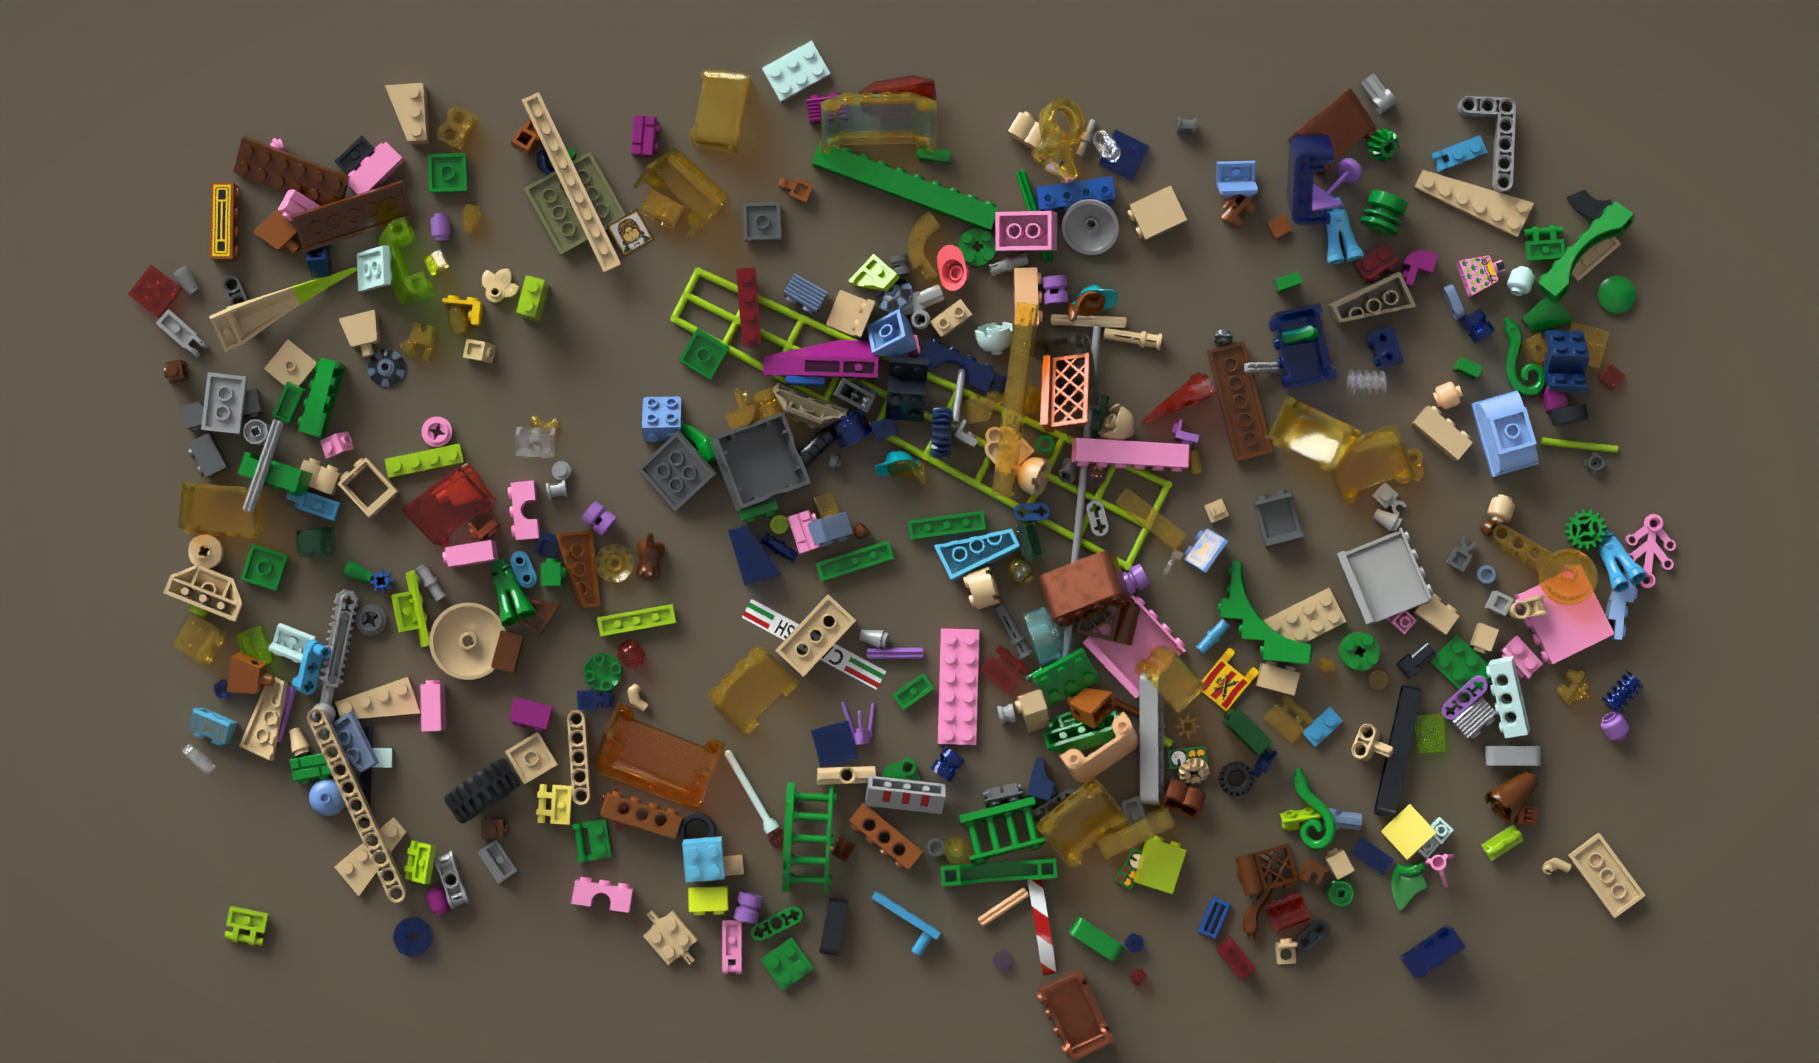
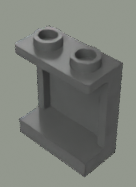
(1277, 518)

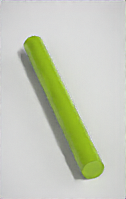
(1579, 445)

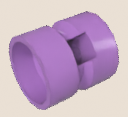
(1052, 283)
(592, 515)
(1135, 579)
(748, 907)

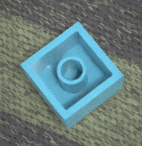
(703, 859)

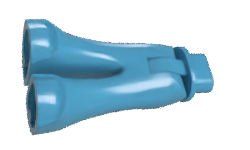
(1612, 551)

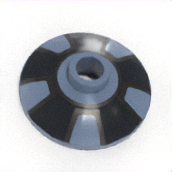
(895, 297)
(395, 371)

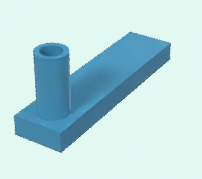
(928, 931)

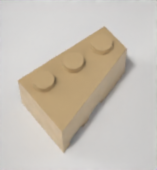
(412, 110)
(1033, 710)

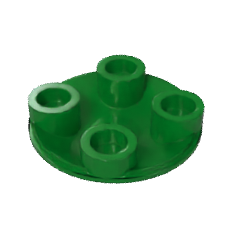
(1616, 294)
(602, 672)

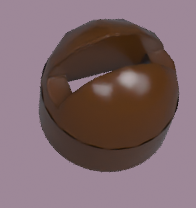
(1488, 527)
(861, 531)

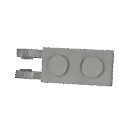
(180, 332)

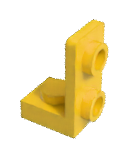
(474, 314)

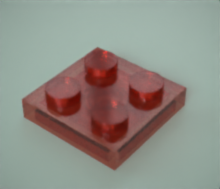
(155, 291)

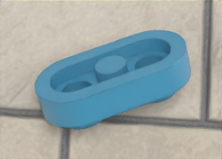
(523, 569)

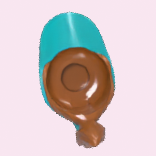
(1091, 301)

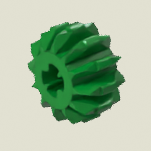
(1383, 145)

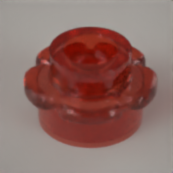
(1137, 976)

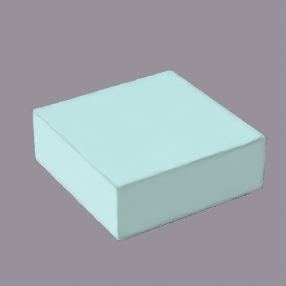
(384, 756)

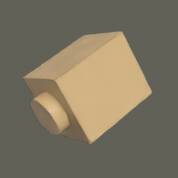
(1483, 638)
(1338, 863)

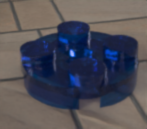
(404, 929)

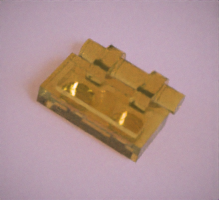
(1284, 722)

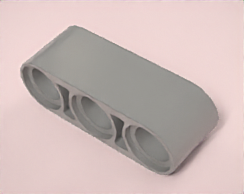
(1513, 755)

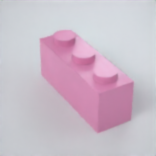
(375, 169)

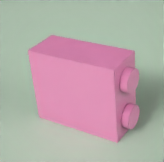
(470, 554)
(433, 706)

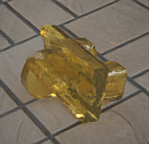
(1577, 679)

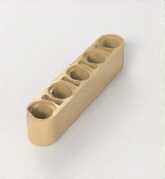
(575, 766)

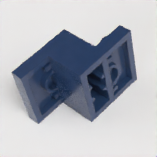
(1566, 361)

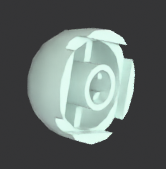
(994, 337)

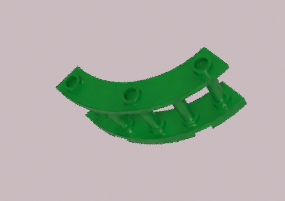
(791, 837)

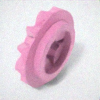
(429, 436)

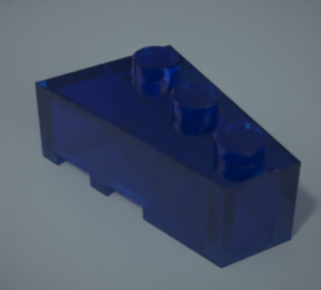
(851, 429)
(751, 557)
(1432, 951)

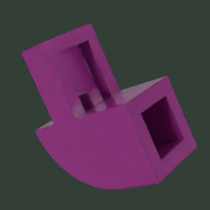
(1420, 261)
(1554, 400)

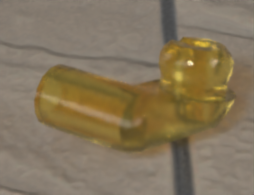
(536, 422)

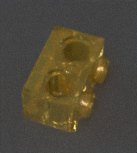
(462, 129)

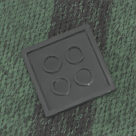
(677, 471)

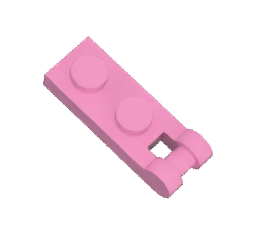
(731, 945)

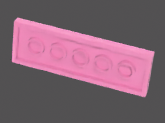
(958, 686)

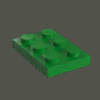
(1460, 664)
(1066, 676)

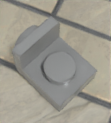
(967, 438)

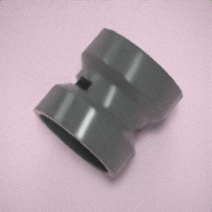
(900, 264)

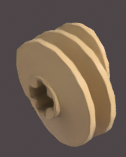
(215, 552)

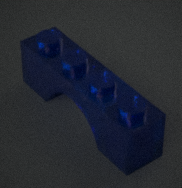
(979, 375)

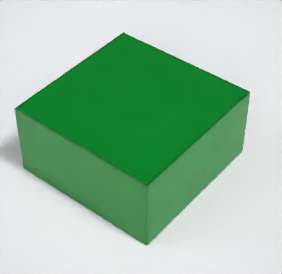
(1287, 282)
(1467, 368)

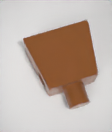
(279, 232)
(248, 674)
(1091, 706)

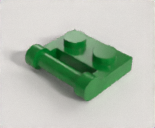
(598, 840)

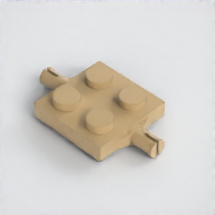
(670, 937)

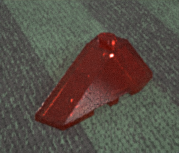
(1191, 392)

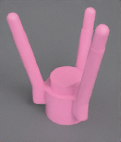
(1439, 864)

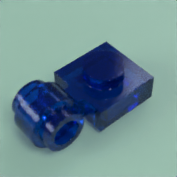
(589, 700)

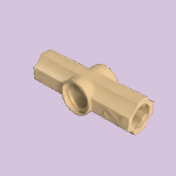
(832, 775)

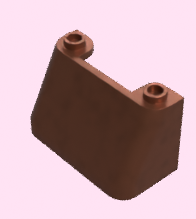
(1343, 121)

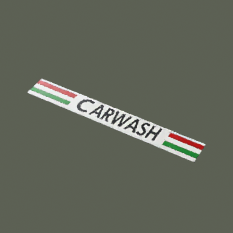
(835, 656)

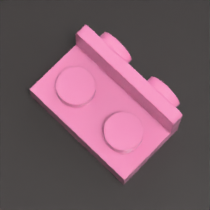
(1524, 658)

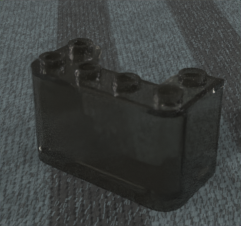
(1069, 345)

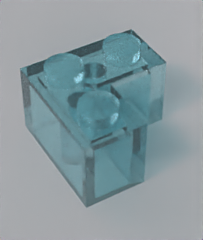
(1043, 635)

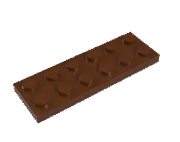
(289, 172)
(352, 216)
(1239, 402)

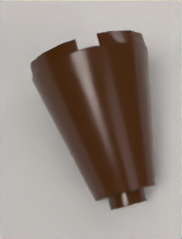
(1512, 796)

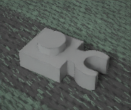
(1386, 497)

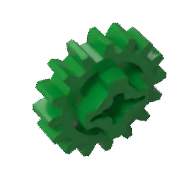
(1582, 536)

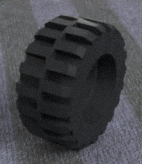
(482, 790)

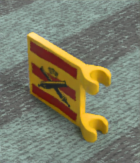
(1225, 683)

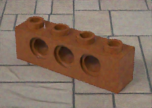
(866, 813)
(667, 828)

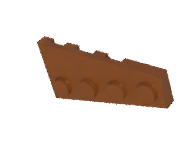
(580, 559)

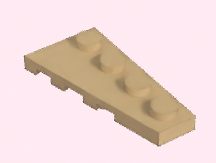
(357, 866)

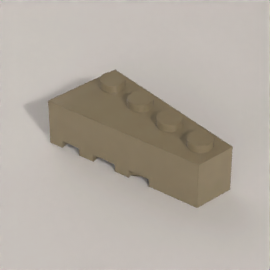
(1377, 298)

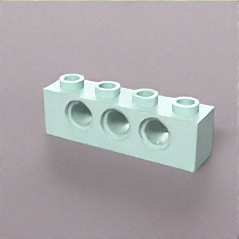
(1507, 667)

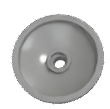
(1090, 238)

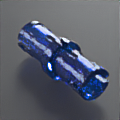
(779, 547)

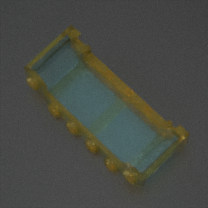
(878, 120)

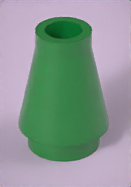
(356, 572)

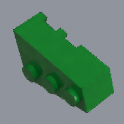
(278, 475)

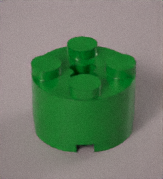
(1367, 658)

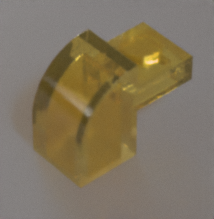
(745, 415)

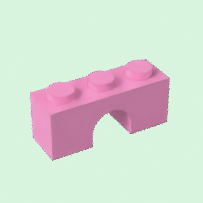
(521, 494)
(619, 895)

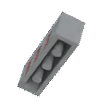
(905, 794)

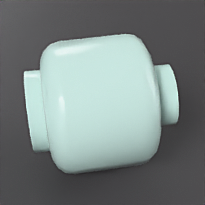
(1521, 281)

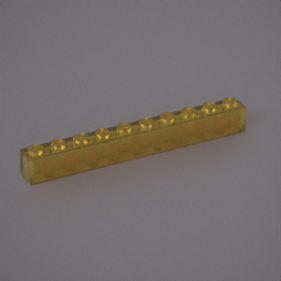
(1015, 399)

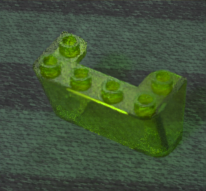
(396, 235)

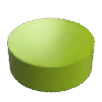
(779, 524)
(198, 611)

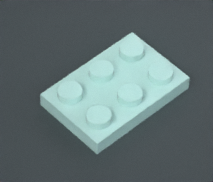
(796, 71)
(374, 268)

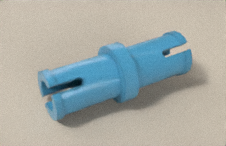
(1213, 636)

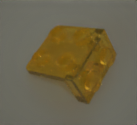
(199, 639)

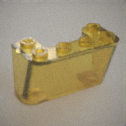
(751, 689)

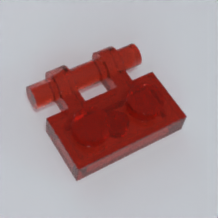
(999, 673)

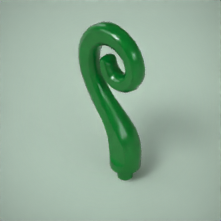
(1515, 340)
(1303, 790)

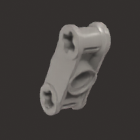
(456, 890)

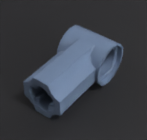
(1346, 820)

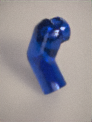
(542, 162)

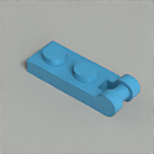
(1459, 153)

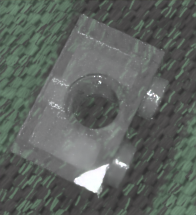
(544, 436)

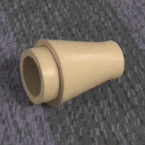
(298, 743)

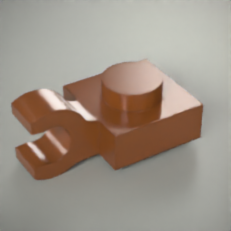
(798, 190)

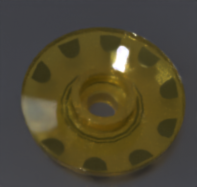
(604, 563)

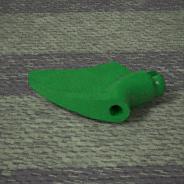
(1407, 882)

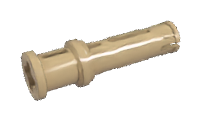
(1144, 336)

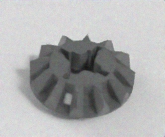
(362, 617)

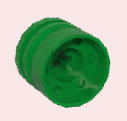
(1382, 216)

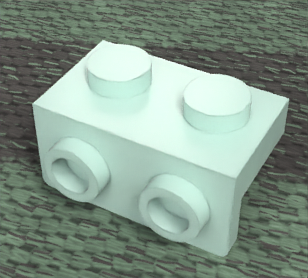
(289, 642)

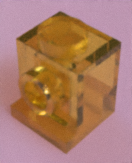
(1529, 348)

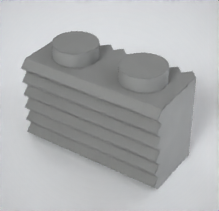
(1474, 717)

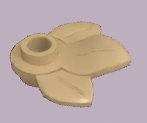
(499, 282)

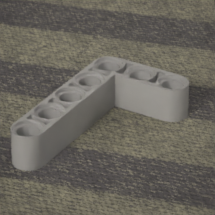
(1499, 134)

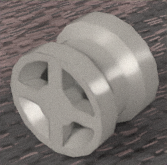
(1006, 714)

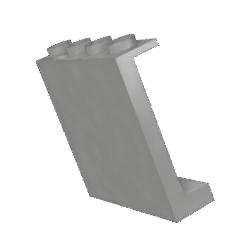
(1385, 577)

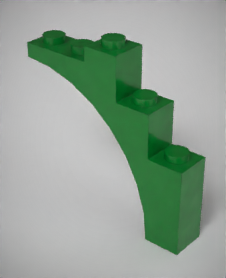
(1254, 628)

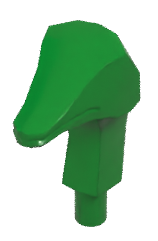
(701, 441)

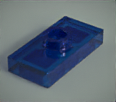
(1372, 855)

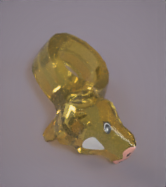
(1055, 146)

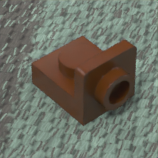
(494, 829)

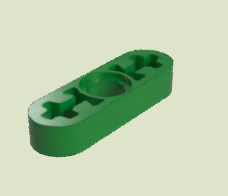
(761, 925)

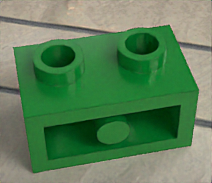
(553, 573)

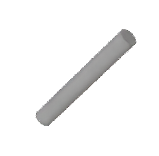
(958, 396)

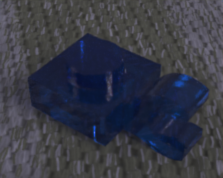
(1263, 763)

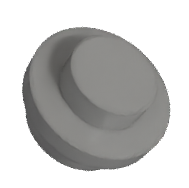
(561, 470)

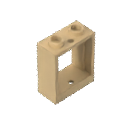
(382, 501)

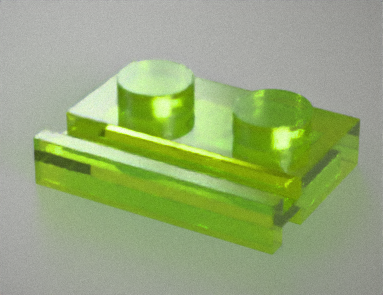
(255, 644)
(1430, 733)

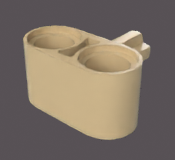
(1371, 744)

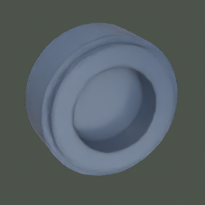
(1486, 574)

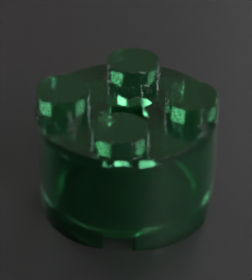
(315, 540)

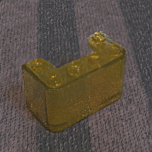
(218, 510)
(1170, 677)
(1081, 821)

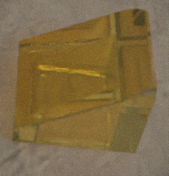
(435, 262)

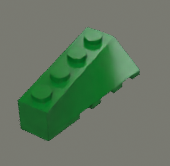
(321, 398)

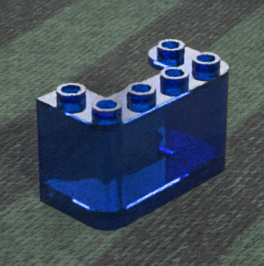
(1306, 156)
(1306, 361)

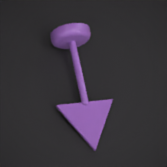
(1349, 172)

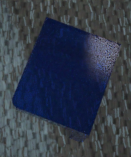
(884, 429)
(547, 545)

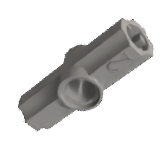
(922, 300)

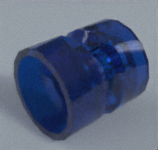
(1477, 325)
(947, 764)

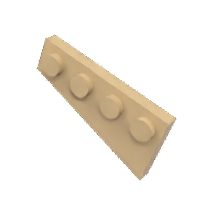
(386, 700)
(265, 722)

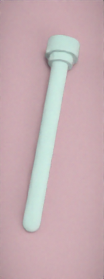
(769, 824)

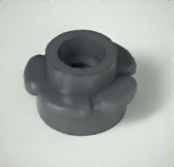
(834, 462)

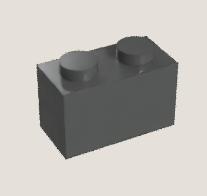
(208, 456)

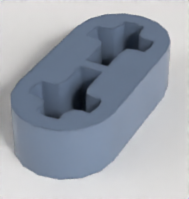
(1453, 302)

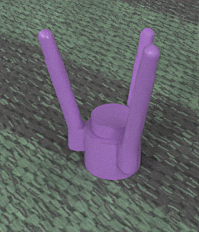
(861, 735)

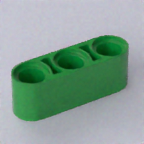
(1096, 939)

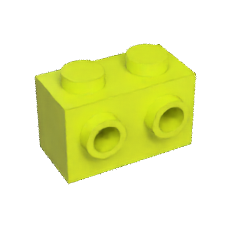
(708, 899)

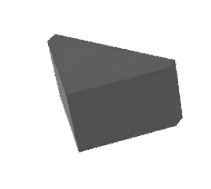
(854, 395)

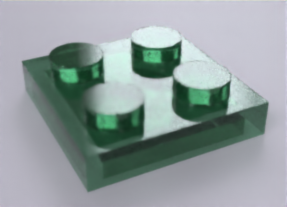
(1031, 546)

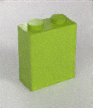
(532, 298)
(1160, 864)

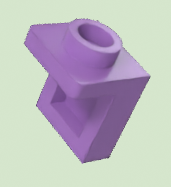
(1184, 437)

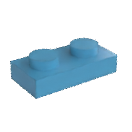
(1322, 726)

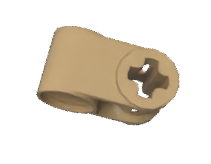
(1531, 608)

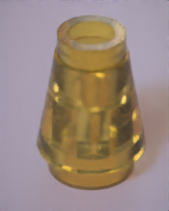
(471, 216)

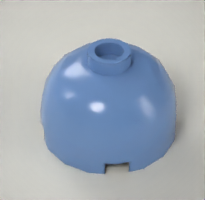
(326, 798)

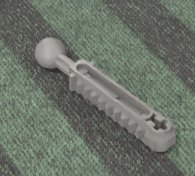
(337, 644)

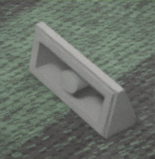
(497, 861)

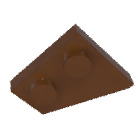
(541, 618)

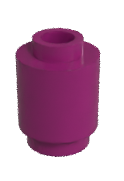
(437, 900)

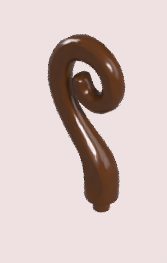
(1250, 920)

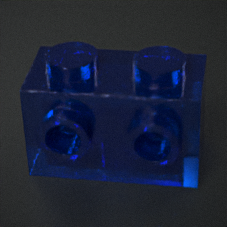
(1385, 348)

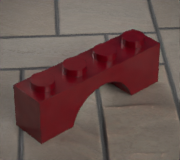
(749, 307)

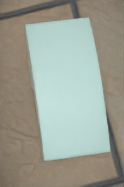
(1442, 830)

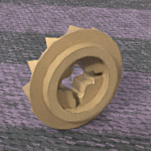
(1192, 765)

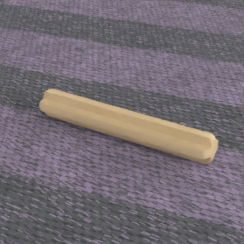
(1089, 321)

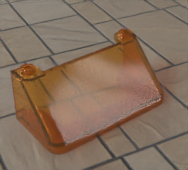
(657, 759)

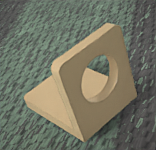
(1286, 943)

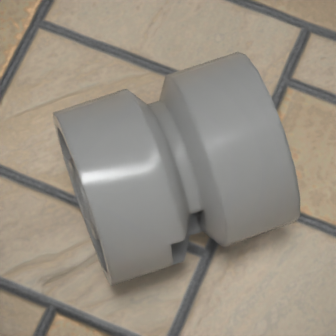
(256, 432)

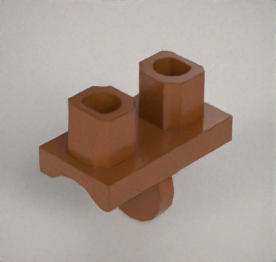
(1234, 206)

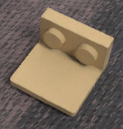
(850, 314)

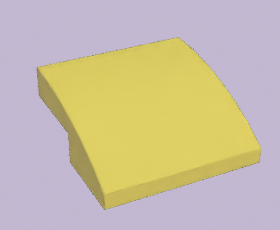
(1408, 832)

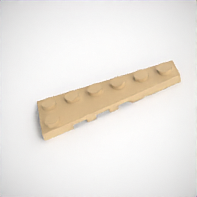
(1486, 205)

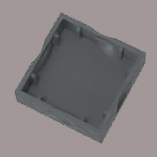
(759, 461)

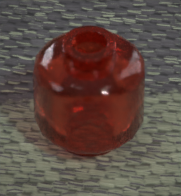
(630, 654)

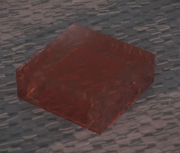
(1611, 377)

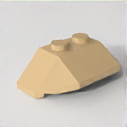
(206, 590)

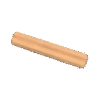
(1003, 906)

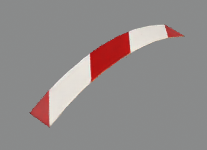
(1042, 926)

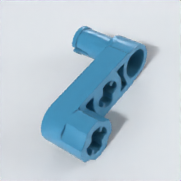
(307, 678)

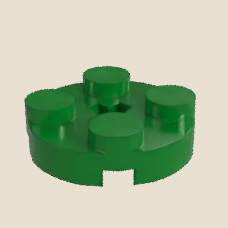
(985, 239)

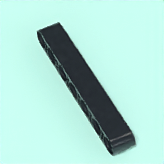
(1400, 740)

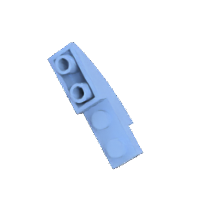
(1617, 609)

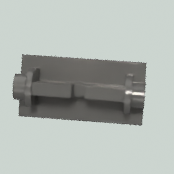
(1011, 793)

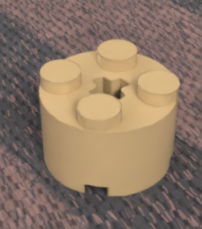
(982, 587)

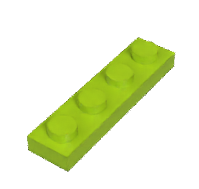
(424, 460)
(636, 620)

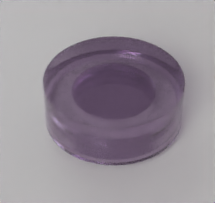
(1002, 960)

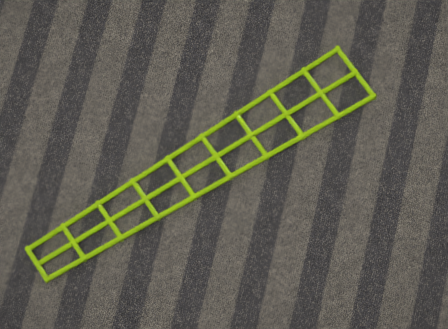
(926, 454)

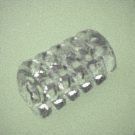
(1366, 381)

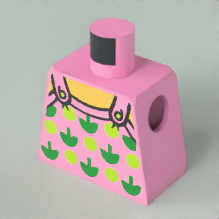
(1479, 273)

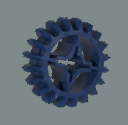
(941, 432)

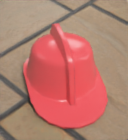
(952, 267)

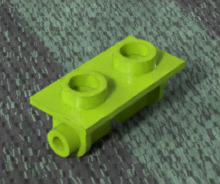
(1292, 818)
(1502, 842)

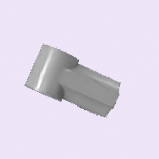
(1381, 98)

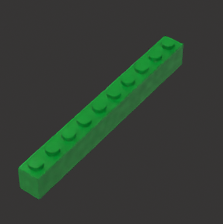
(907, 187)

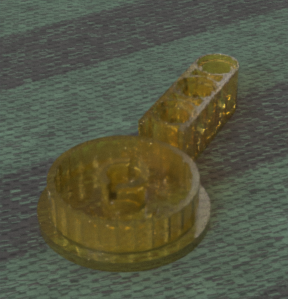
(1552, 567)

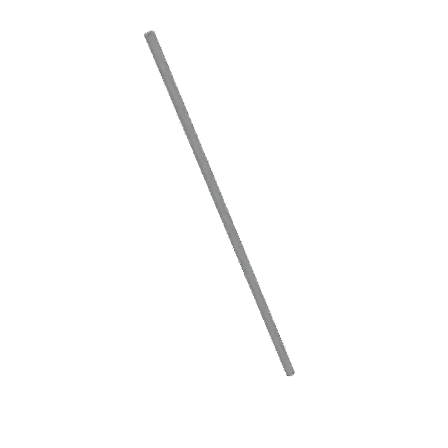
(1081, 492)

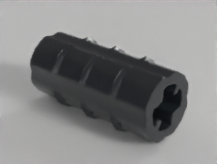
(816, 446)

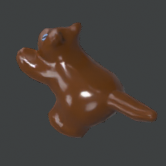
(649, 555)

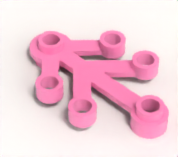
(1651, 547)

